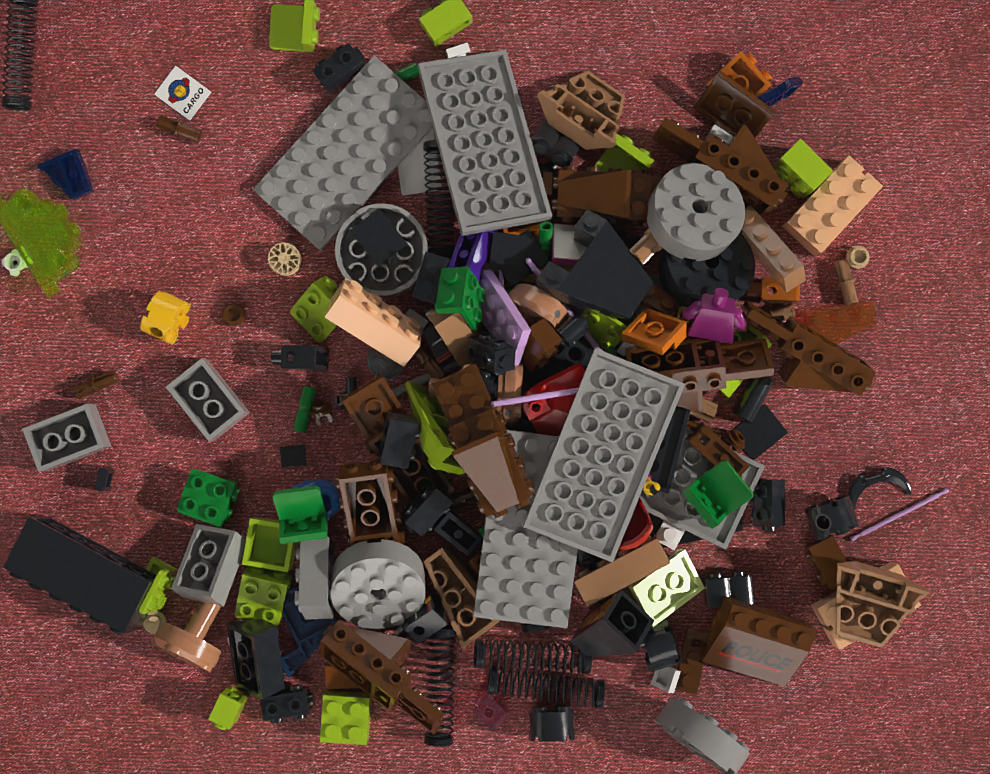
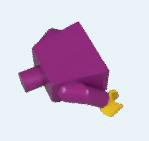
(713, 317)

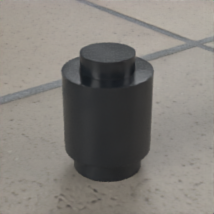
(572, 330)

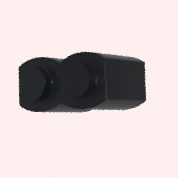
(554, 145)
(735, 586)

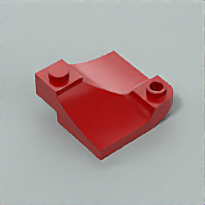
(552, 412)

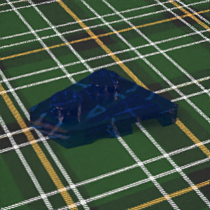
(69, 173)

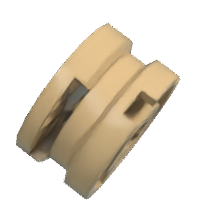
(285, 259)

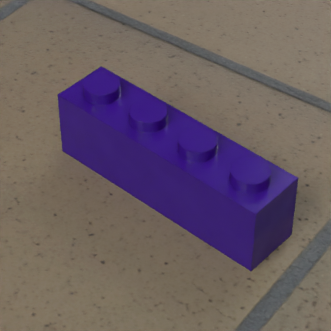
(472, 252)

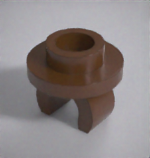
(320, 409)
(735, 438)

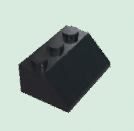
(256, 657)

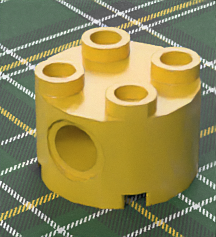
(165, 317)

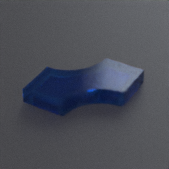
(782, 91)

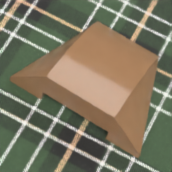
(584, 110)
(873, 602)

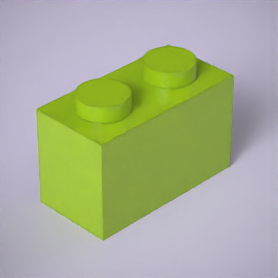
(445, 20)
(228, 708)

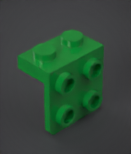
(460, 294)
(718, 493)
(208, 498)
(301, 514)

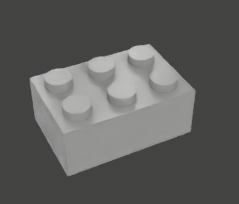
(207, 399)
(66, 437)
(209, 565)
(315, 578)

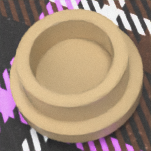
(857, 257)
(154, 621)

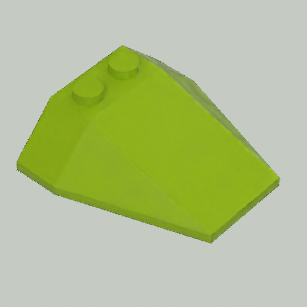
(433, 429)

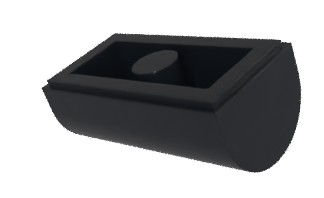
(752, 398)

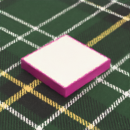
(564, 247)

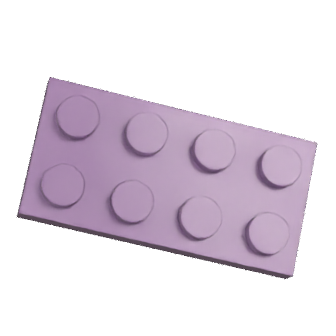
(502, 316)

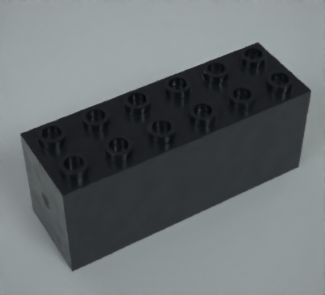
(81, 573)

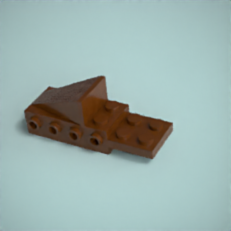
(739, 161)
(610, 194)
(812, 358)
(705, 369)
(369, 410)
(483, 443)
(369, 503)
(374, 665)

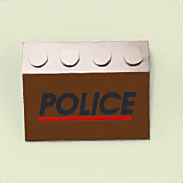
(758, 641)

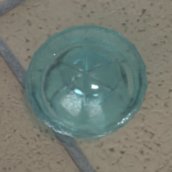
(381, 364)

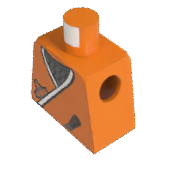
(780, 297)

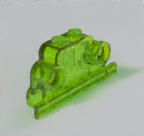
(42, 237)

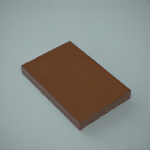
(732, 106)

